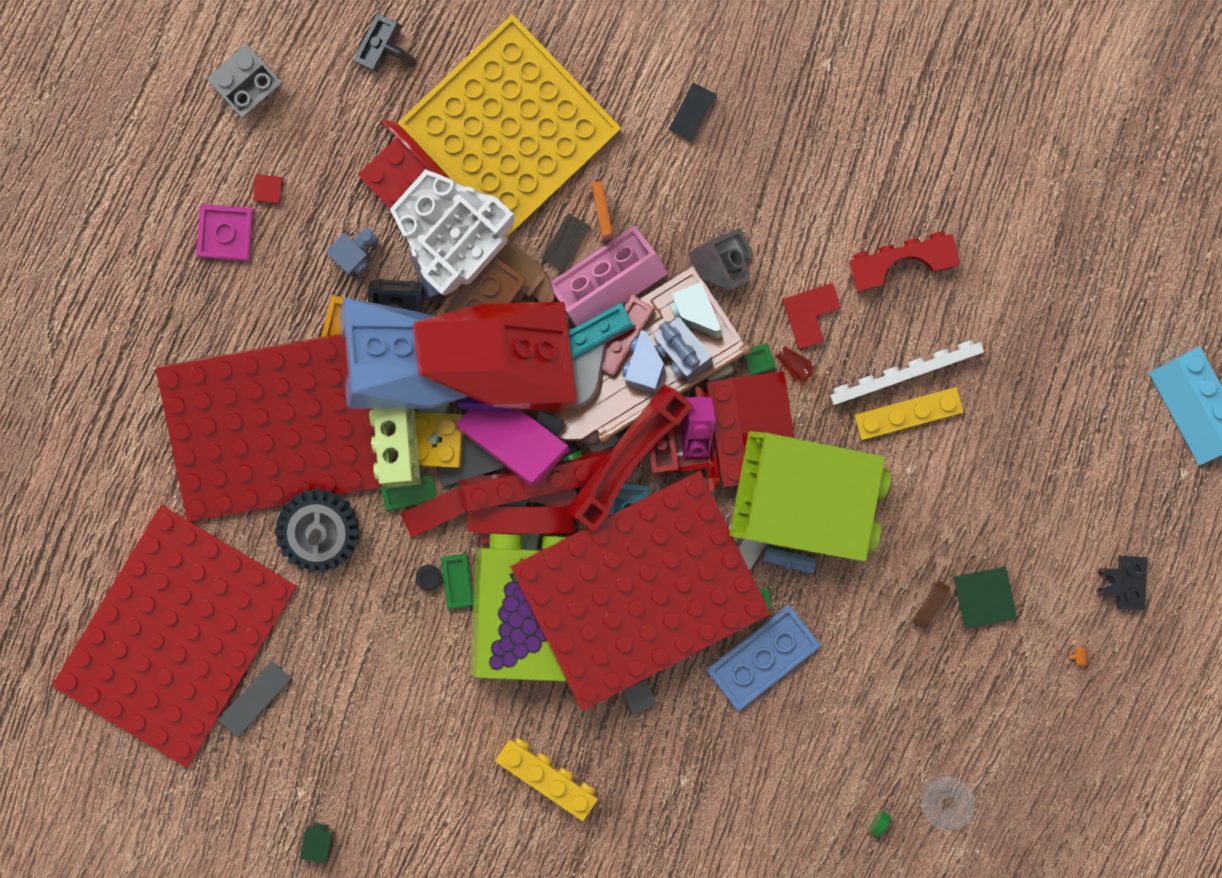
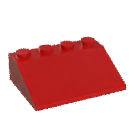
(743, 406)

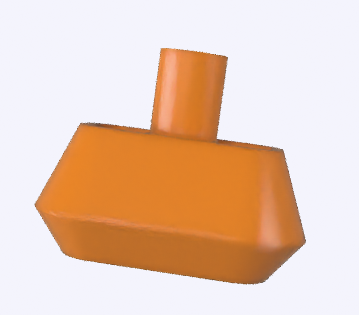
(1080, 656)

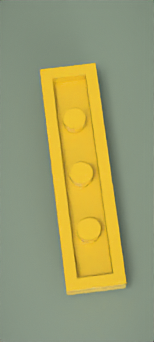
(908, 413)

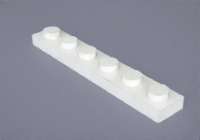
(916, 368)

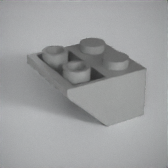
(244, 80)

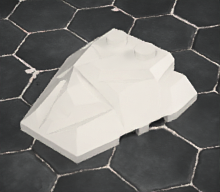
(451, 229)

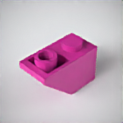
(698, 427)

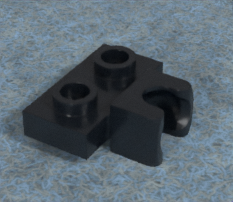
(1127, 582)

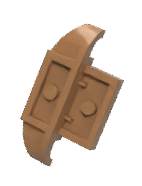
(537, 281)

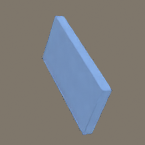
(763, 657)

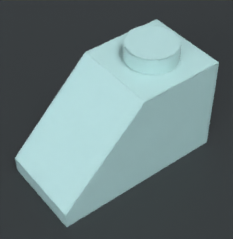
(695, 310)

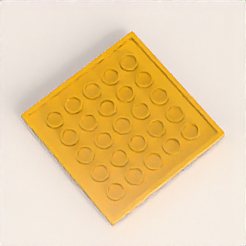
(510, 122)

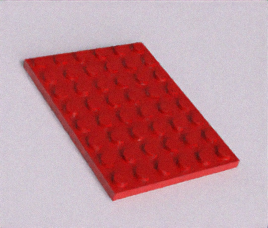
(265, 427)
(640, 590)
(174, 636)

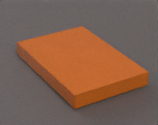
(602, 211)

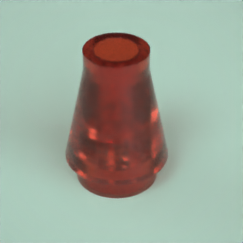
(796, 365)

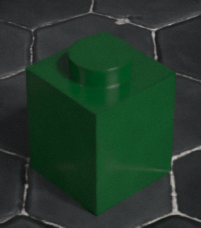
(317, 843)

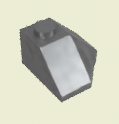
(723, 260)

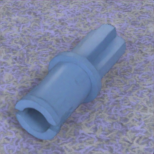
(789, 560)

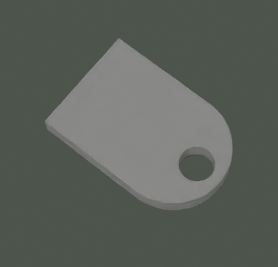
(587, 375)

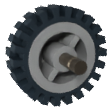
(317, 530)

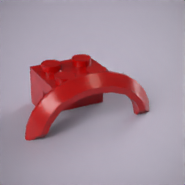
(397, 166)
(668, 459)

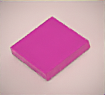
(224, 232)

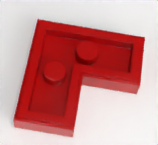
(803, 311)

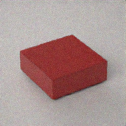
(267, 189)

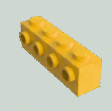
(547, 779)

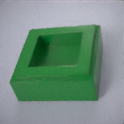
(759, 359)

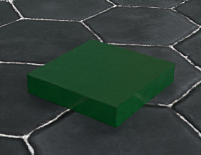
(984, 597)

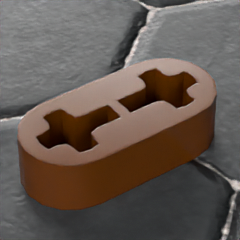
(931, 605)

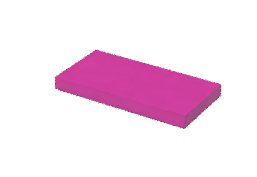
(514, 441)

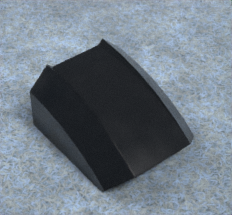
(396, 294)

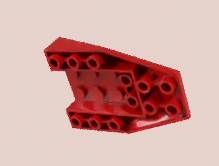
(501, 354)

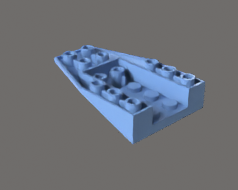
(385, 360)

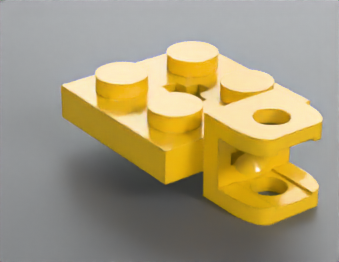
(446, 453)

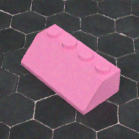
(608, 276)

